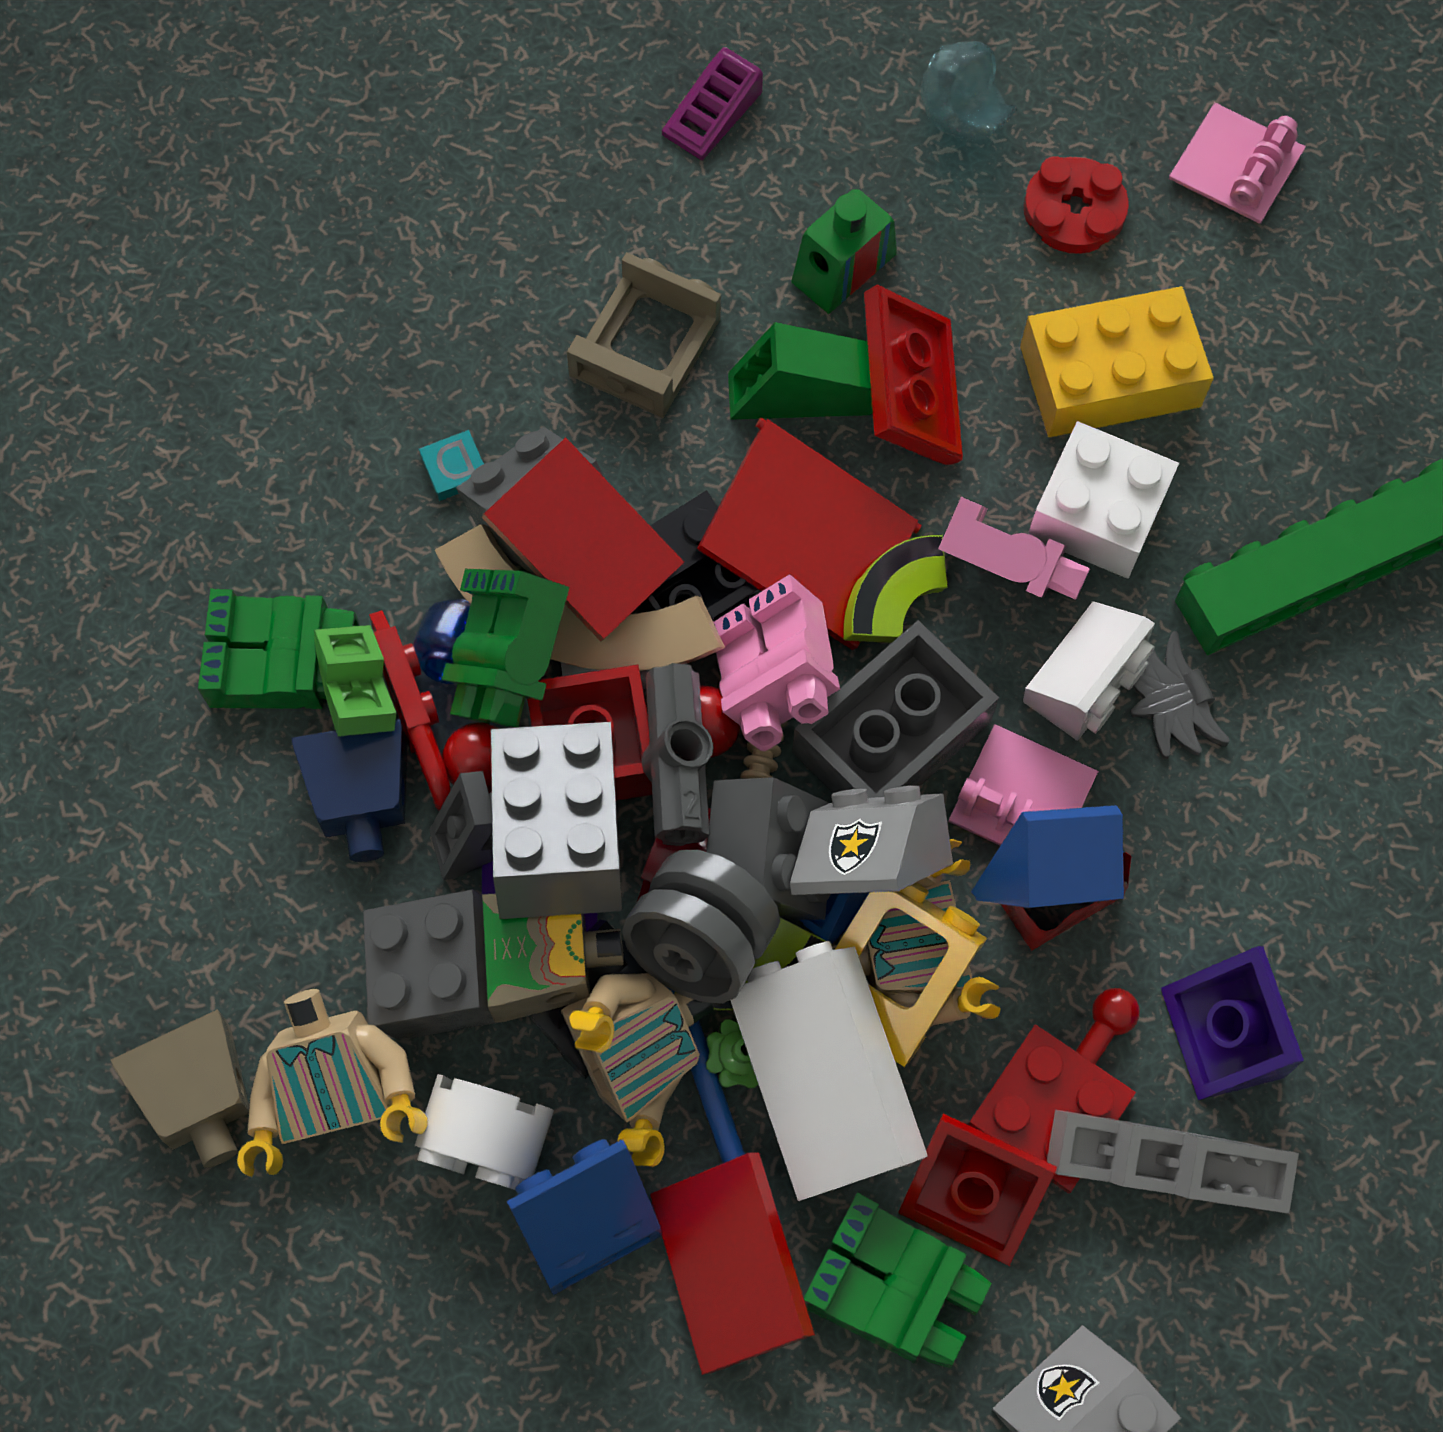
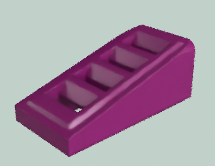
(732, 78)

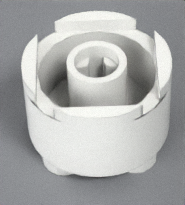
(483, 1129)

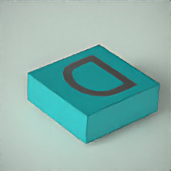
(450, 463)

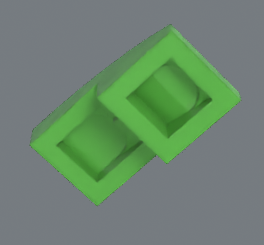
(353, 680)

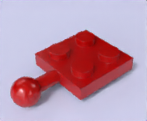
(1053, 1077)

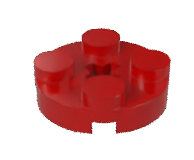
(1083, 178)

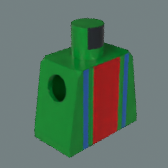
(851, 242)

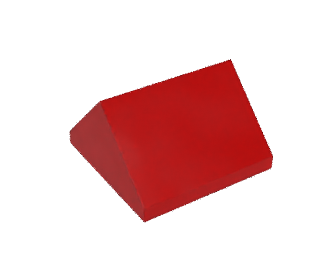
(977, 1189)

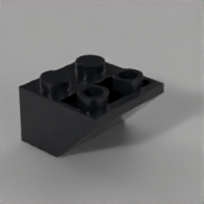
(699, 573)

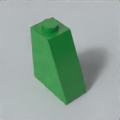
(801, 375)

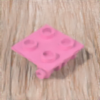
(1239, 161)
(1017, 778)

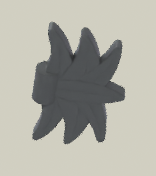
(1176, 701)

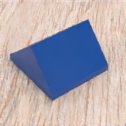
(1057, 859)

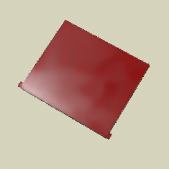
(802, 519)

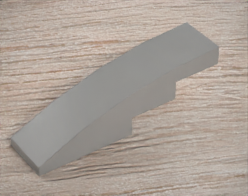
(1172, 1162)

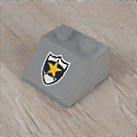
(872, 842)
(1085, 1390)

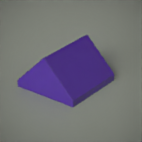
(1232, 1025)

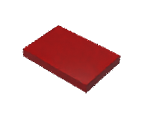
(912, 376)
(583, 536)
(731, 1263)

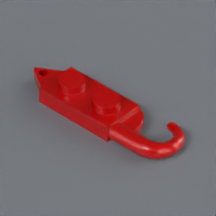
(413, 708)

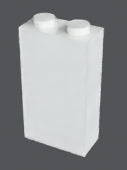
(826, 1070)

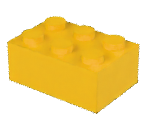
(1116, 361)

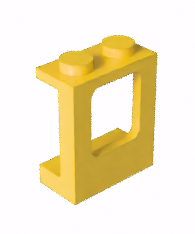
(908, 1025)

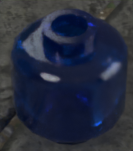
(437, 635)

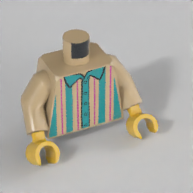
(907, 953)
(636, 1051)
(326, 1079)

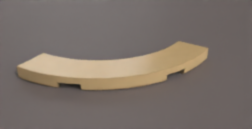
(647, 639)

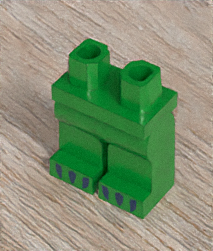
(504, 644)
(265, 650)
(915, 1282)

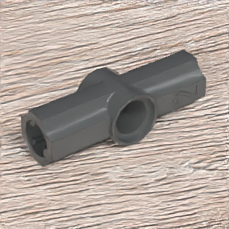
(677, 784)

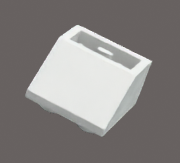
(1089, 666)

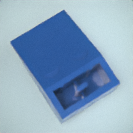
(585, 1214)

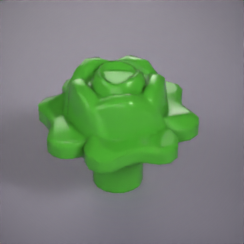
(730, 1056)

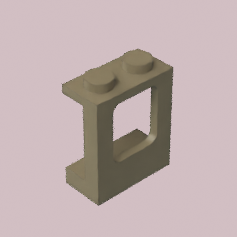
(600, 366)

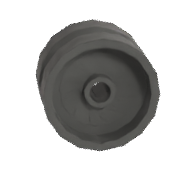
(701, 926)

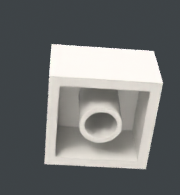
(1103, 499)

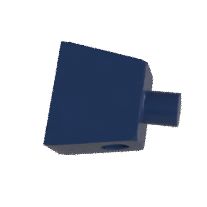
(356, 785)

